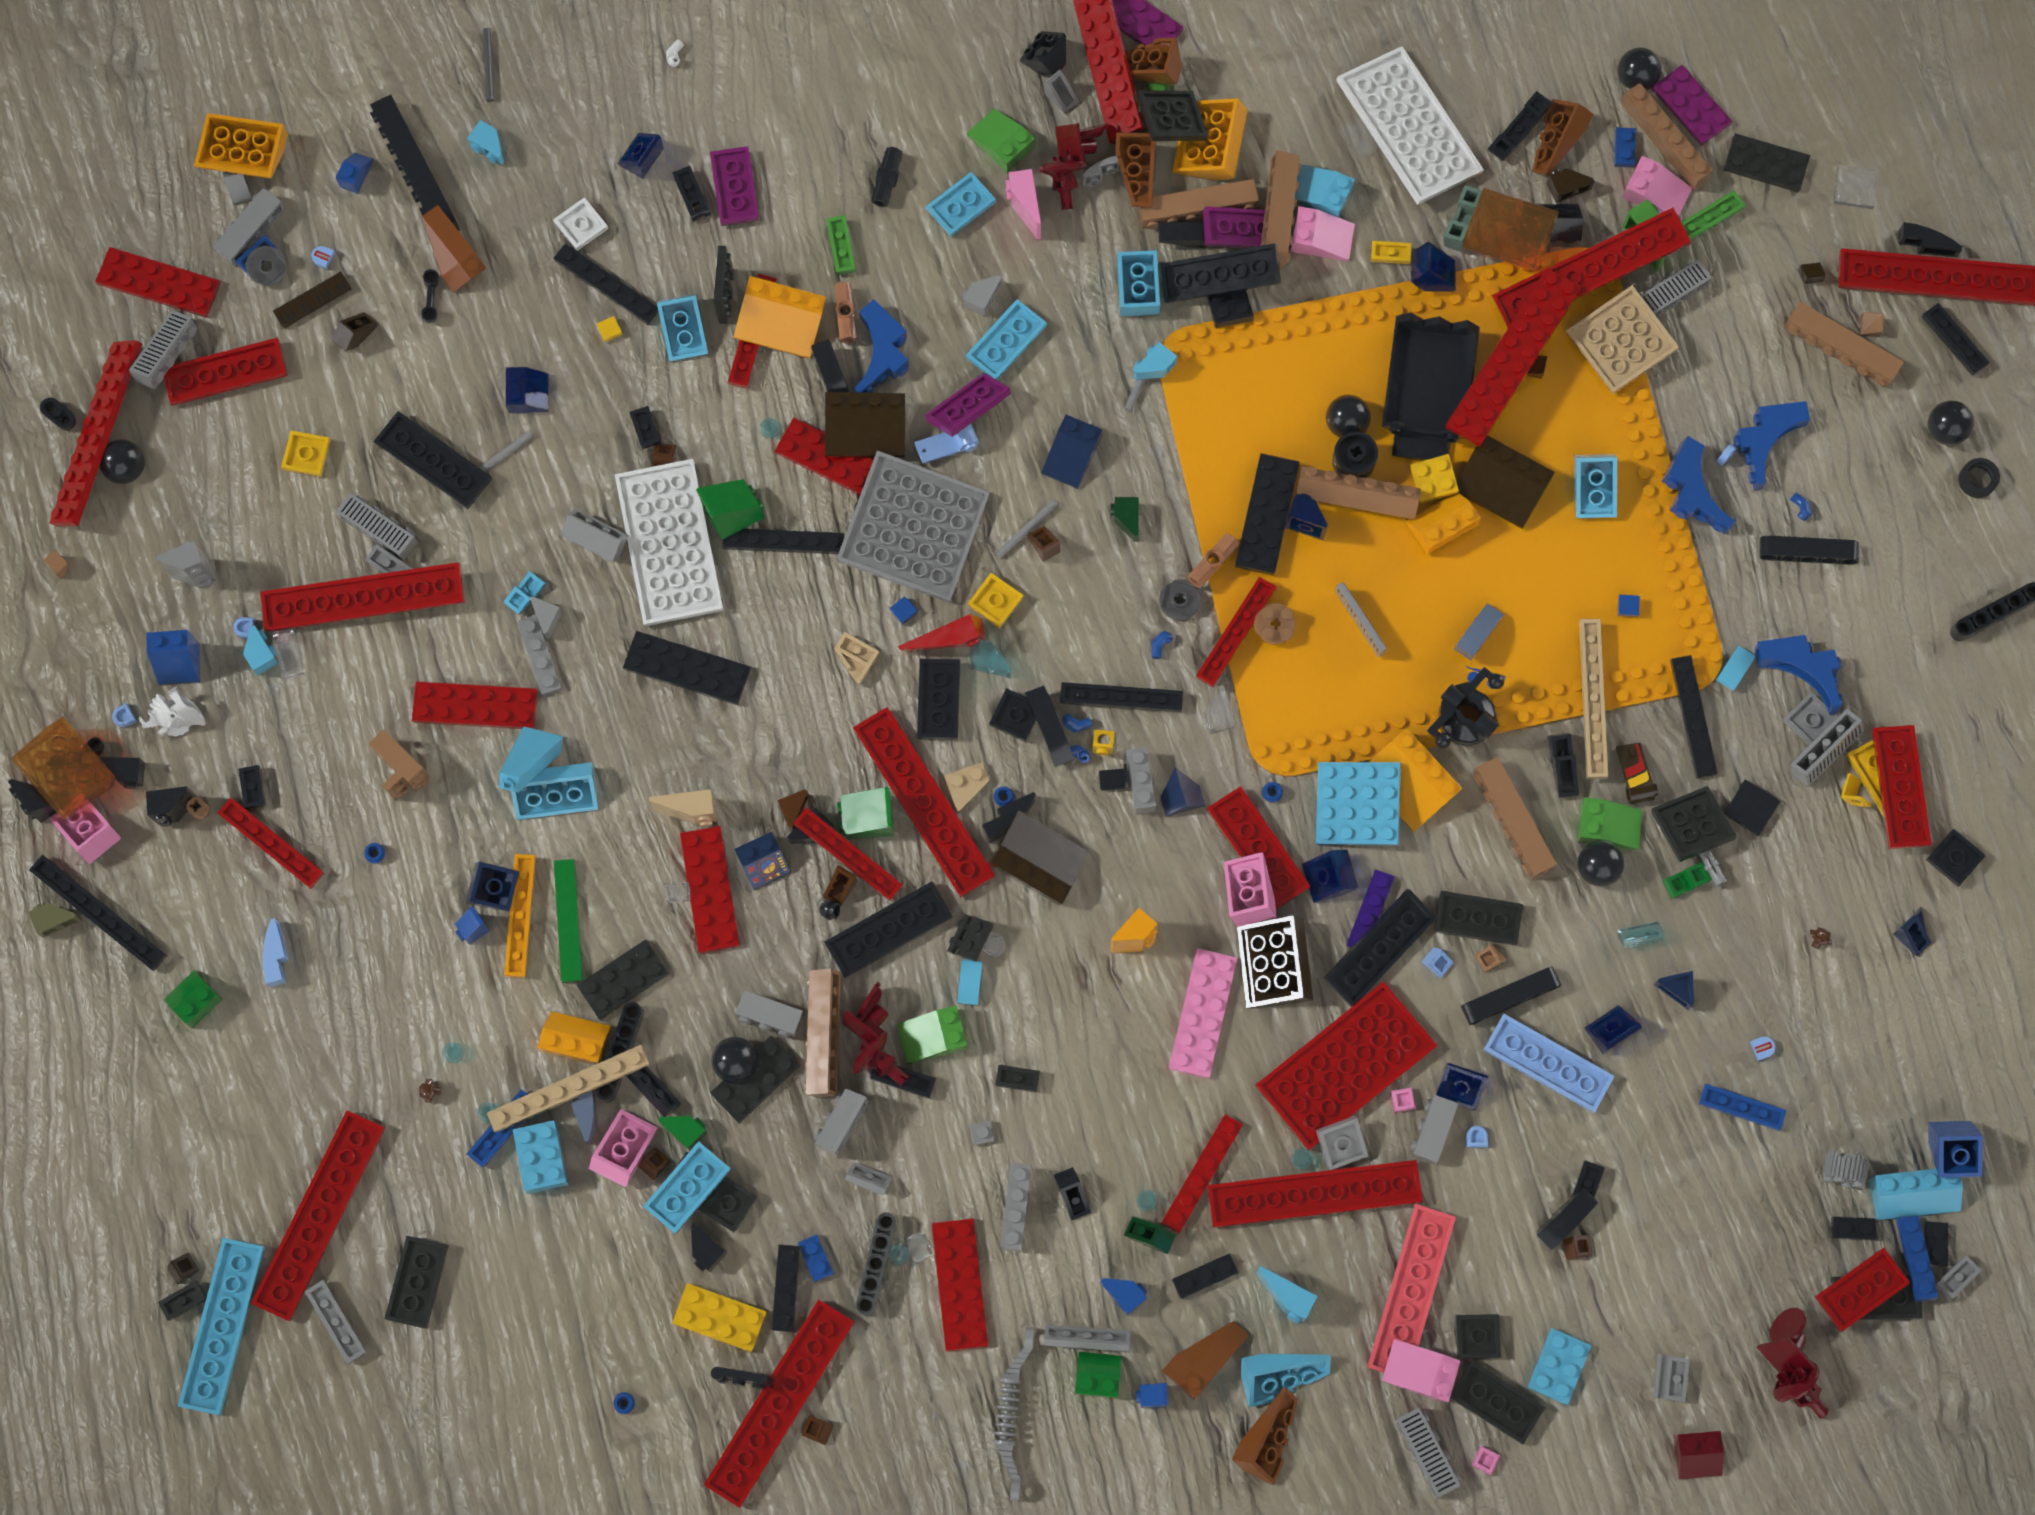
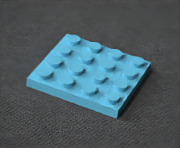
(1358, 803)

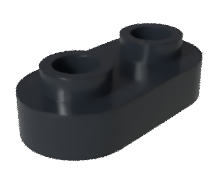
(59, 414)

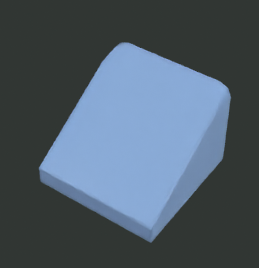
(1437, 962)

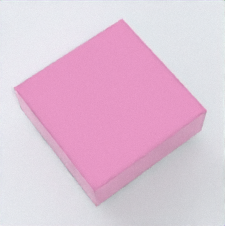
(1403, 1100)
(1485, 1460)

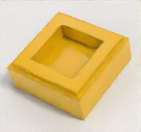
(609, 329)

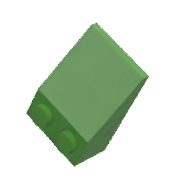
(1002, 139)
(1638, 215)
(1609, 822)
(932, 1035)

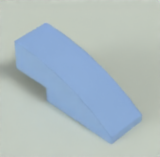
(274, 954)

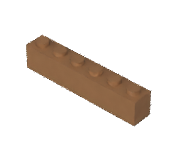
(1666, 136)
(1281, 203)
(1189, 204)
(1843, 344)
(1359, 492)
(1514, 818)
(823, 1033)

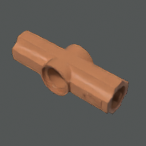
(846, 323)
(1205, 569)

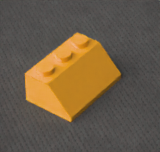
(1443, 522)
(1135, 934)
(574, 1038)

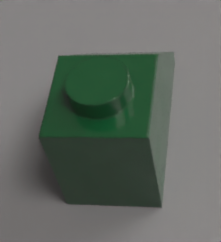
(1126, 515)
(1150, 1235)

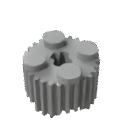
(1846, 1169)

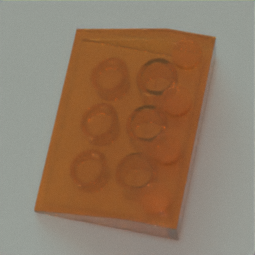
(1510, 229)
(64, 768)

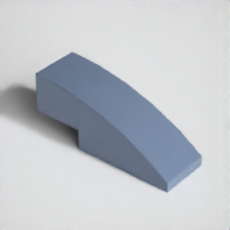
(1478, 631)
(586, 1115)

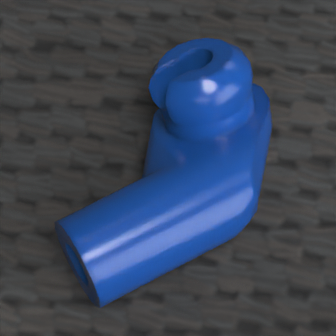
(1804, 506)
(1157, 643)
(1075, 725)

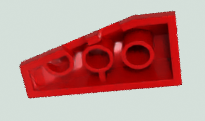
(959, 633)

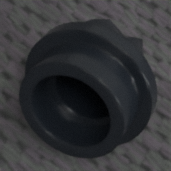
(830, 909)

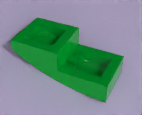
(1687, 880)

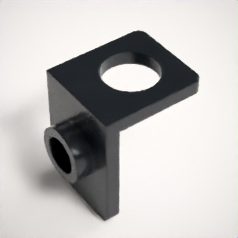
(1114, 779)

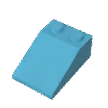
(1323, 189)
(683, 327)
(1595, 485)
(1290, 1298)

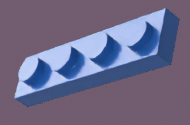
(1742, 1107)
(491, 1142)
(1917, 1258)

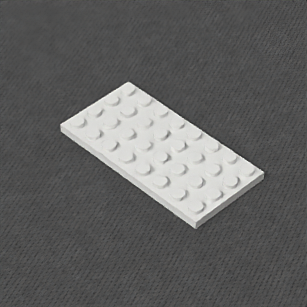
(1409, 125)
(668, 542)

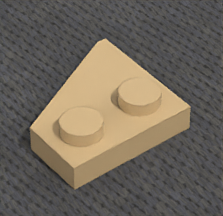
(856, 656)
(966, 784)

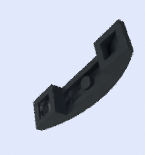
(1520, 126)
(1050, 726)

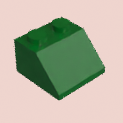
(193, 999)
(1098, 1375)

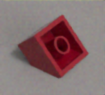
(1699, 1454)

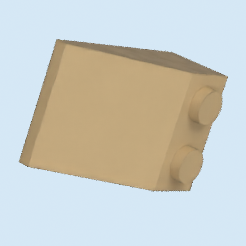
(692, 807)

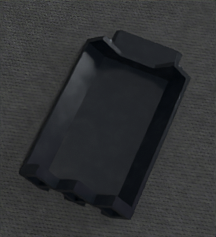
(1426, 382)

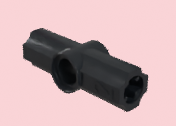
(887, 177)

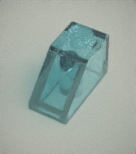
(989, 660)

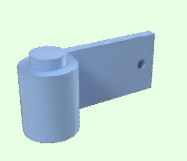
(945, 445)

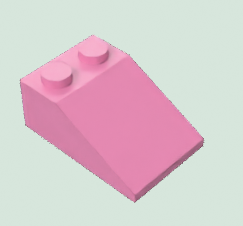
(1657, 185)
(1023, 198)
(1322, 234)
(87, 832)
(1249, 890)
(622, 1148)
(1421, 1371)

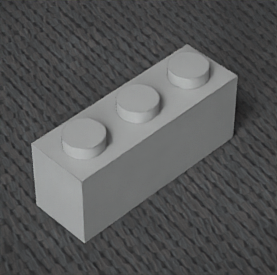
(594, 535)
(1140, 780)
(769, 1014)
(1433, 1129)

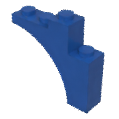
(886, 358)
(1770, 425)
(1693, 498)
(1796, 657)

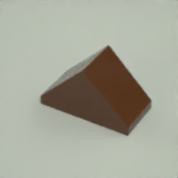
(1044, 543)
(793, 806)
(840, 885)

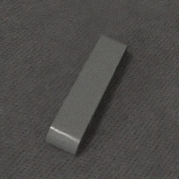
(876, 1253)

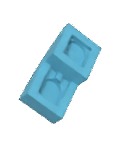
(520, 596)
(1735, 668)
(969, 982)

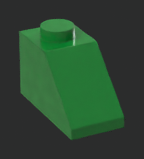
(685, 1129)

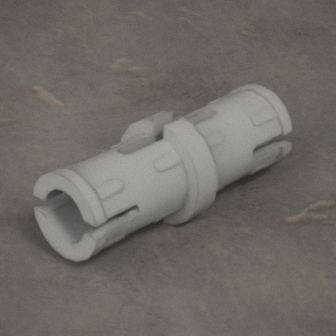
(1718, 878)

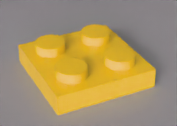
(305, 453)
(1434, 478)
(995, 600)

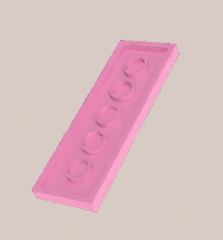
(1202, 1013)

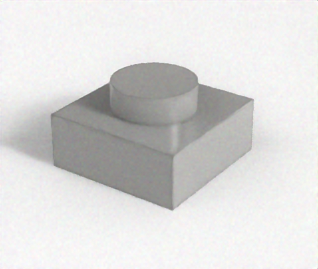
(982, 1133)

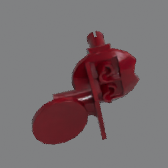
(1072, 148)
(867, 1027)
(1796, 1372)

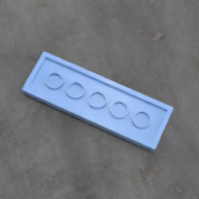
(1548, 1063)

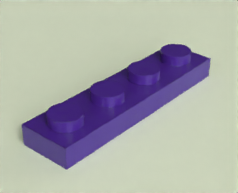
(1371, 905)

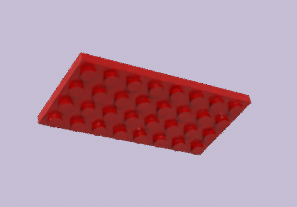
(1346, 1065)

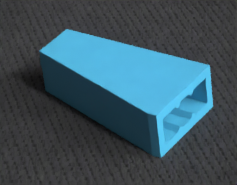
(528, 758)

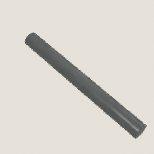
(488, 65)

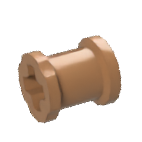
(201, 812)

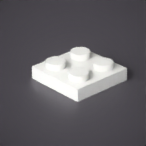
(580, 224)

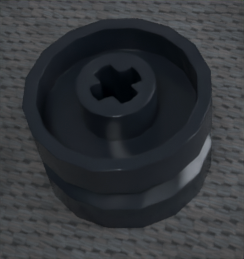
(1355, 455)

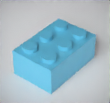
(1138, 283)
(540, 1157)

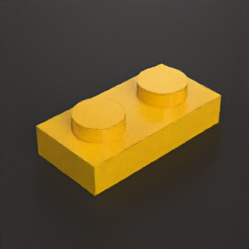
(1391, 252)

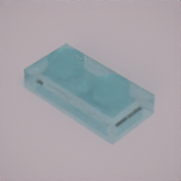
(1641, 934)

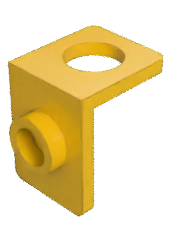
(1103, 749)
(1850, 792)

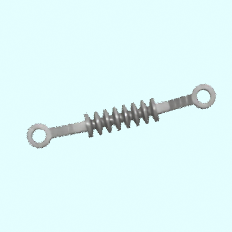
(1004, 1445)

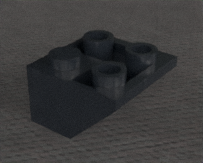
(1046, 53)
(32, 801)

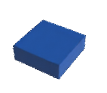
(1628, 605)
(903, 610)

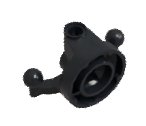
(1454, 724)

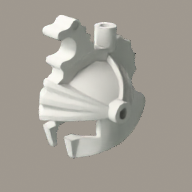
(173, 715)

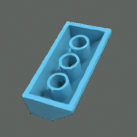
(558, 792)
(1915, 1194)

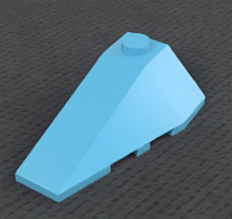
(1269, 1373)

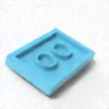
(961, 204)
(1559, 1366)

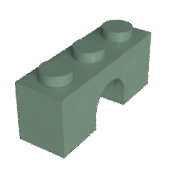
(1457, 227)

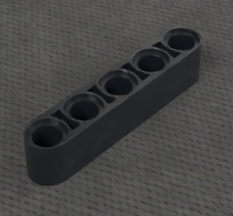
(1809, 550)
(1989, 617)
(1511, 995)
(622, 1042)

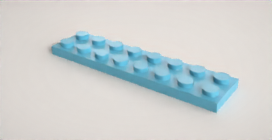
(221, 1326)

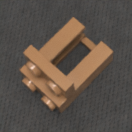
(407, 770)

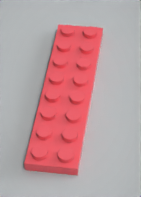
(1412, 1282)

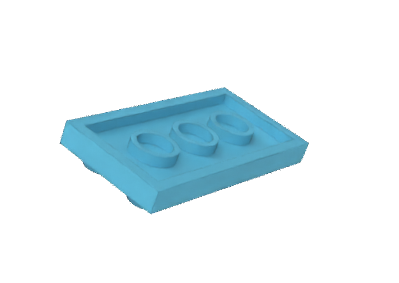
(1006, 340)
(687, 1187)

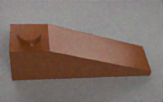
(1156, 61)
(1563, 127)
(1137, 163)
(453, 254)
(1201, 1362)
(1263, 1444)

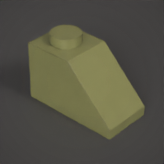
(51, 919)

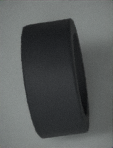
(1986, 465)

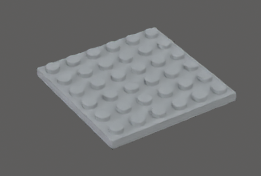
(913, 526)

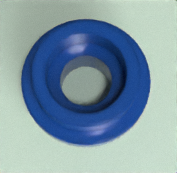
(1272, 786)
(1003, 790)
(372, 847)
(617, 1403)

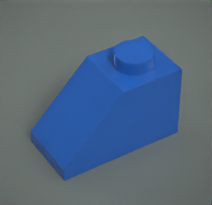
(353, 172)
(471, 926)
(1125, 1293)
(1152, 1395)

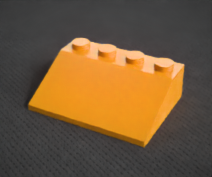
(241, 145)
(1219, 154)
(779, 317)
(1424, 782)

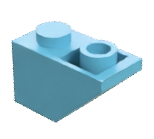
(487, 141)
(1156, 363)
(258, 653)

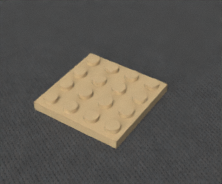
(1622, 339)

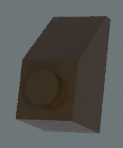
(1568, 183)
(353, 331)

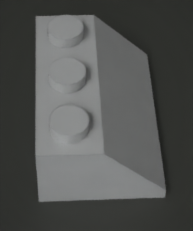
(188, 565)
(841, 1122)

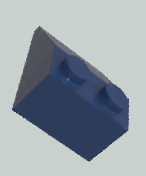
(1072, 451)

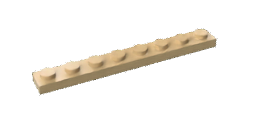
(1593, 699)
(568, 1088)

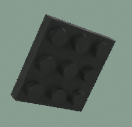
(1172, 115)
(723, 291)
(1693, 823)

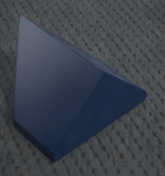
(1181, 794)
(1914, 933)
(1679, 988)

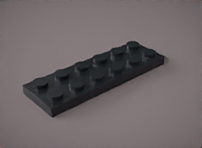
(1221, 273)
(433, 460)
(1267, 514)
(687, 668)
(888, 929)
(1380, 947)

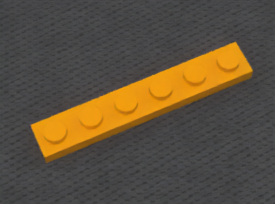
(520, 917)

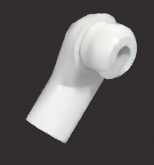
(672, 53)

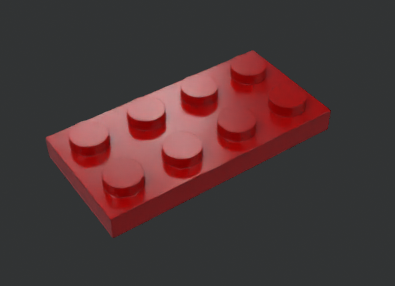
(1862, 1289)

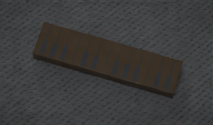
(312, 300)

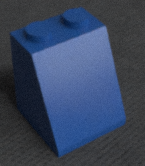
(174, 656)
(1956, 1148)

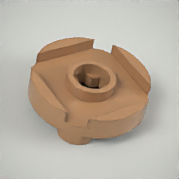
(1266, 630)

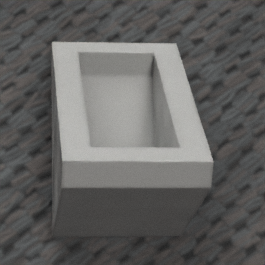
(1060, 92)
(237, 187)
(547, 615)

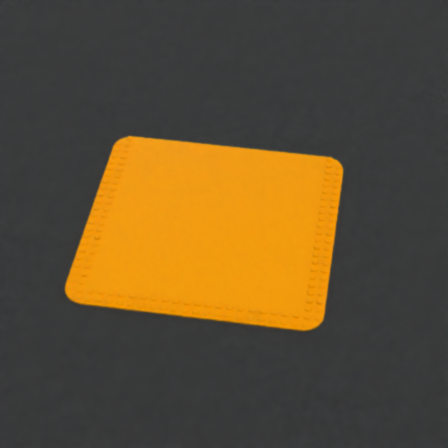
(1325, 688)

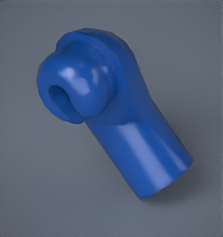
(1080, 753)

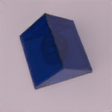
(642, 154)
(1612, 1029)
(1461, 1085)

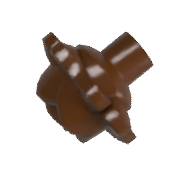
(1820, 937)
(428, 1090)

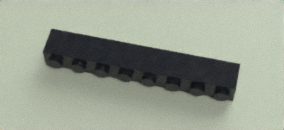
(409, 157)

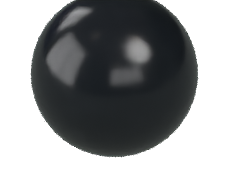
(1639, 66)
(1347, 415)
(1950, 422)
(122, 462)
(1600, 863)
(734, 1060)

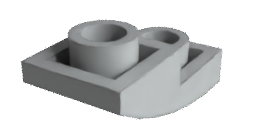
(1094, 173)

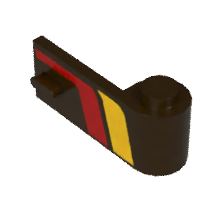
(1638, 780)

